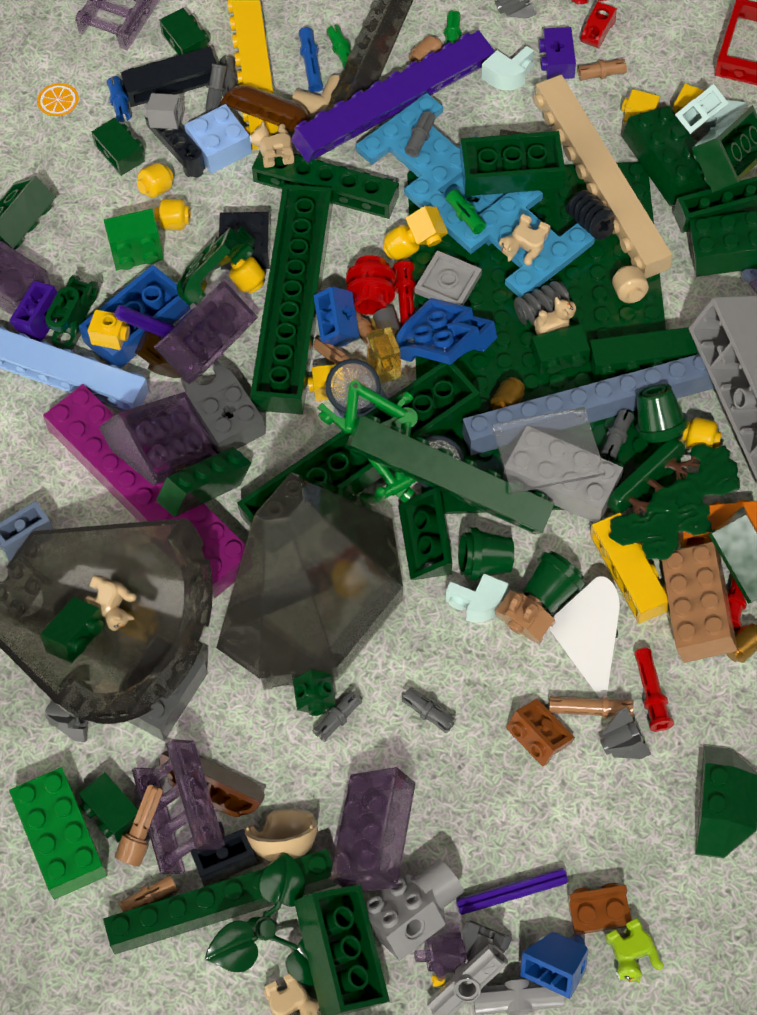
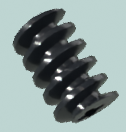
(591, 214)

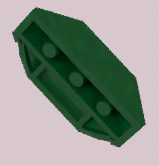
(726, 803)

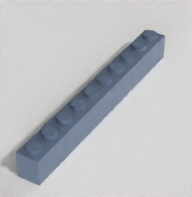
(600, 399)

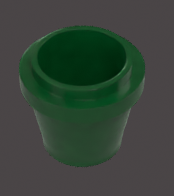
(659, 414)
(484, 554)
(553, 581)

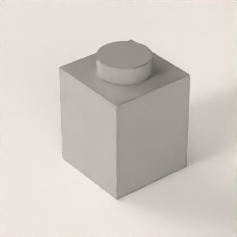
(163, 111)

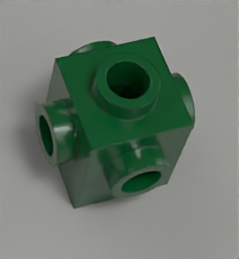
(314, 692)

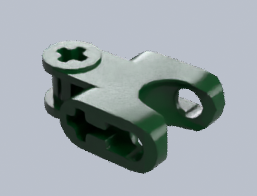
(70, 310)

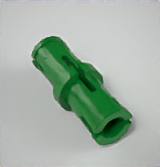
(340, 45)
(474, 222)

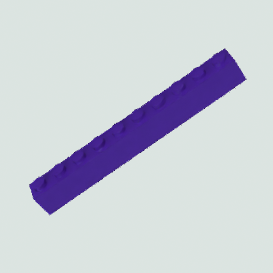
(390, 96)

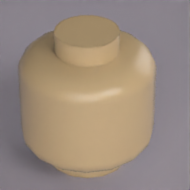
(630, 284)

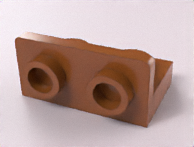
(539, 731)
(599, 908)

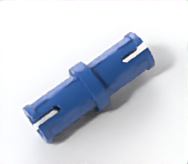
(118, 99)

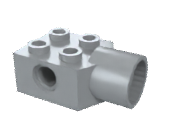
(413, 910)

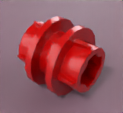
(371, 284)

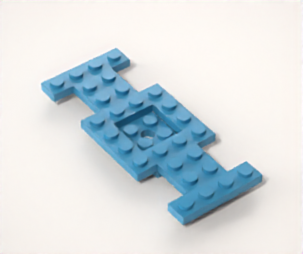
(441, 172)

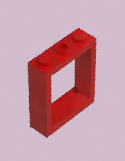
(737, 68)

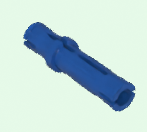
(309, 53)

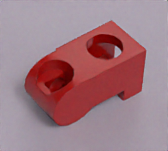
(598, 25)

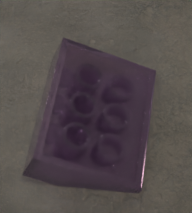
(159, 437)

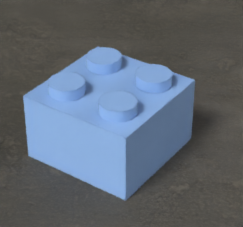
(219, 138)

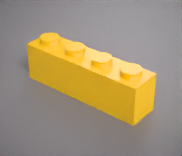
(632, 573)

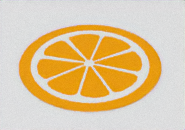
(57, 99)

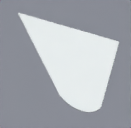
(588, 631)

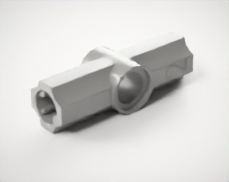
(478, 971)
(516, 998)

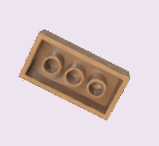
(699, 603)

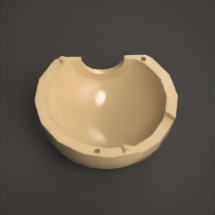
(284, 832)

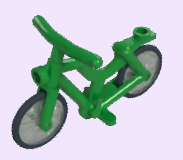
(355, 389)

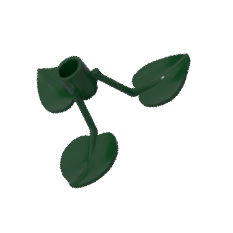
(235, 943)

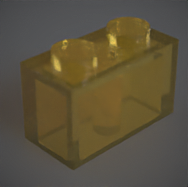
(384, 354)

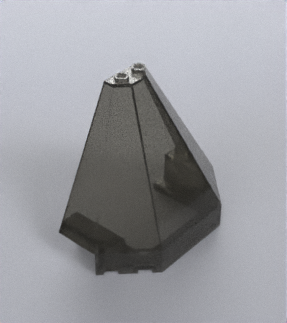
(311, 583)

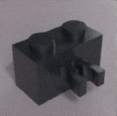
(226, 861)

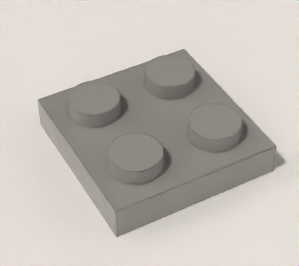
(448, 279)

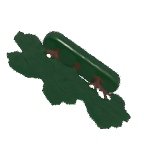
(673, 506)

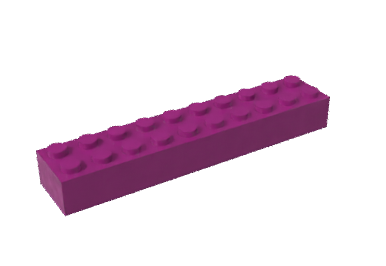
(76, 425)

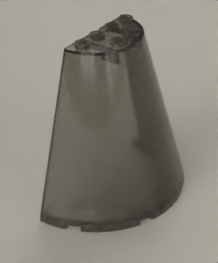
(123, 668)

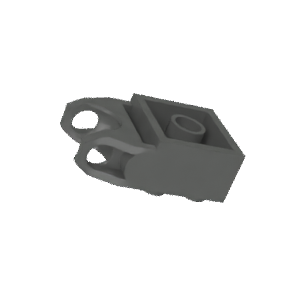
(225, 410)

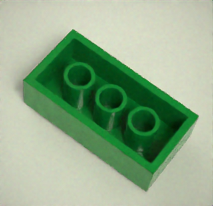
(57, 833)

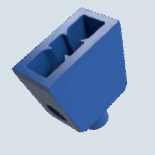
(556, 963)

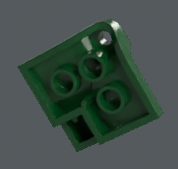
(228, 248)

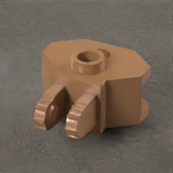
(525, 615)

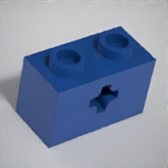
(336, 316)

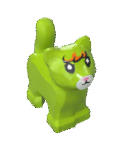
(628, 949)

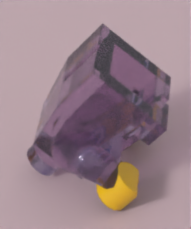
(442, 955)

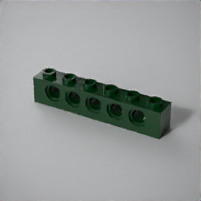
(349, 187)

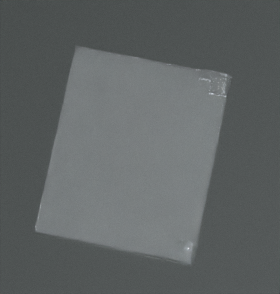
(548, 450)

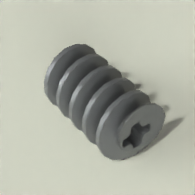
(544, 299)

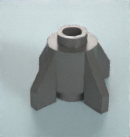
(515, 8)
(66, 722)
(623, 737)
(477, 937)

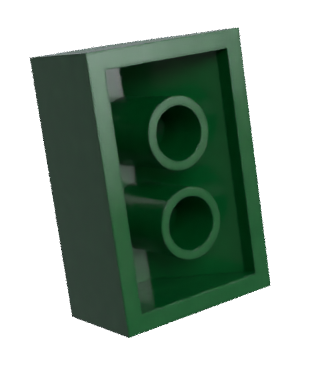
(21, 208)

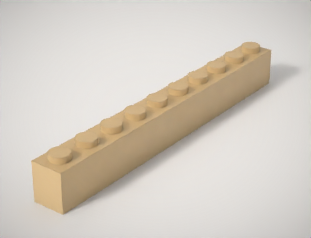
(602, 176)

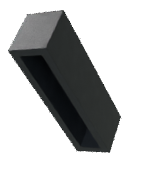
(168, 76)

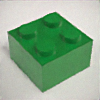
(134, 239)

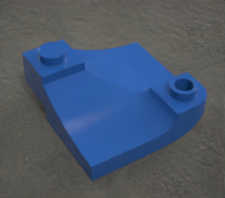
(444, 332)

